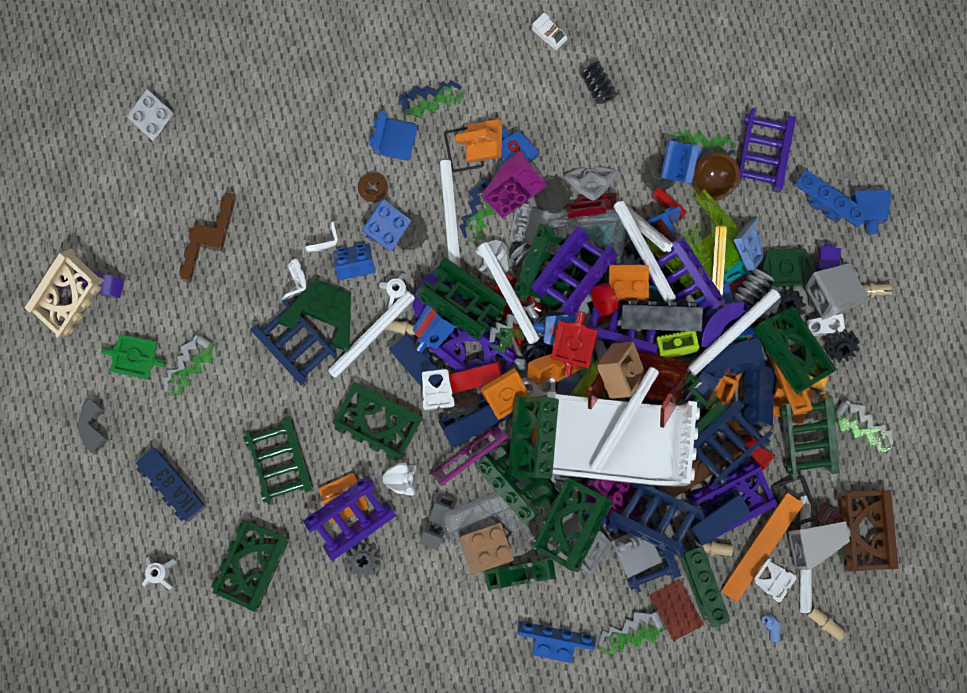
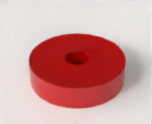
(604, 299)

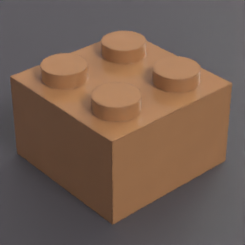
(621, 370)
(486, 548)

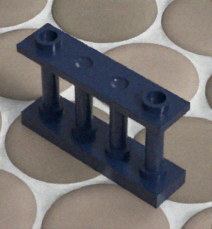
(288, 360)
(721, 425)
(657, 536)
(669, 568)

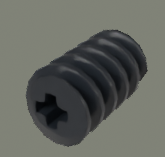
(597, 84)

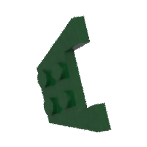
(787, 269)
(324, 304)

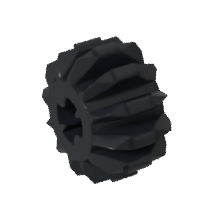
(536, 350)

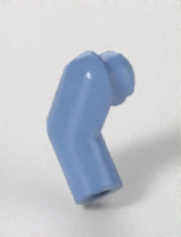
(773, 625)

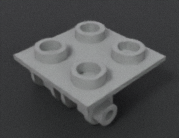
(150, 115)
(526, 223)
(635, 554)

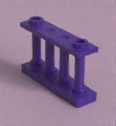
(783, 145)
(560, 262)
(693, 266)
(611, 336)
(351, 535)

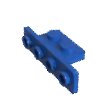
(830, 200)
(555, 642)

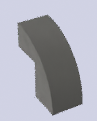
(89, 434)
(434, 532)

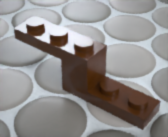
(207, 237)
(702, 471)

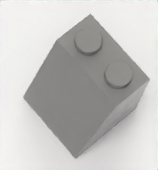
(835, 290)
(817, 543)
(598, 549)

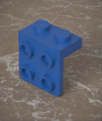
(393, 138)

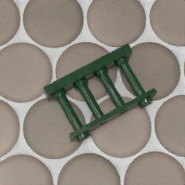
(532, 263)
(828, 443)
(298, 464)

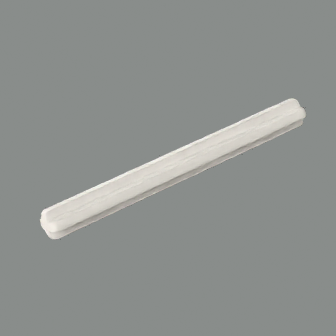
(449, 211)
(650, 232)
(644, 251)
(508, 293)
(734, 331)
(372, 333)
(624, 419)
(805, 575)

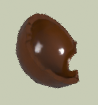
(717, 175)

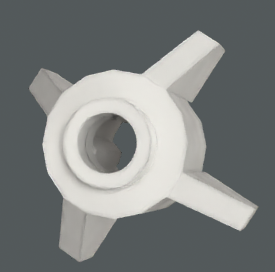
(500, 252)
(394, 295)
(400, 478)
(163, 573)

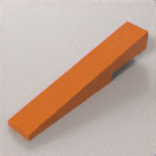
(799, 403)
(762, 546)

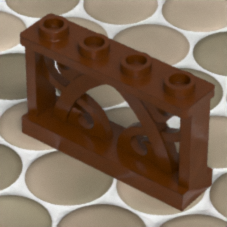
(886, 534)

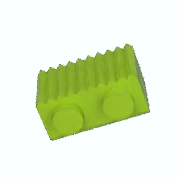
(677, 344)

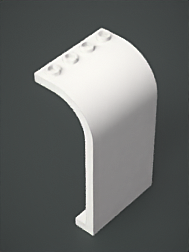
(644, 451)

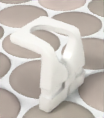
(323, 246)
(299, 278)
(439, 396)
(779, 581)

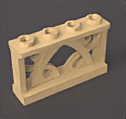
(63, 267)

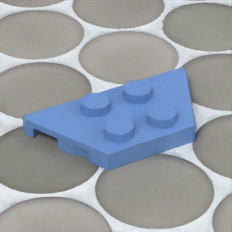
(750, 245)

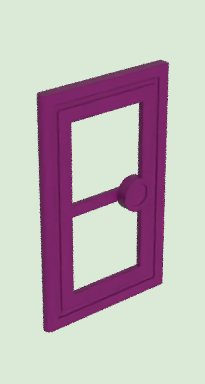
(442, 478)

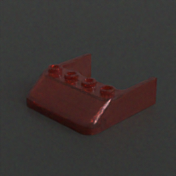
(666, 387)

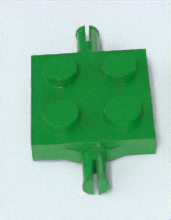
(133, 356)

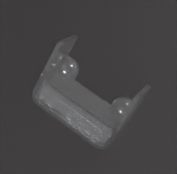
(603, 230)
(477, 516)

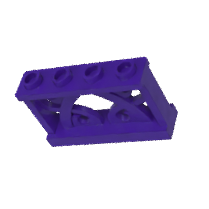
(447, 352)
(756, 504)

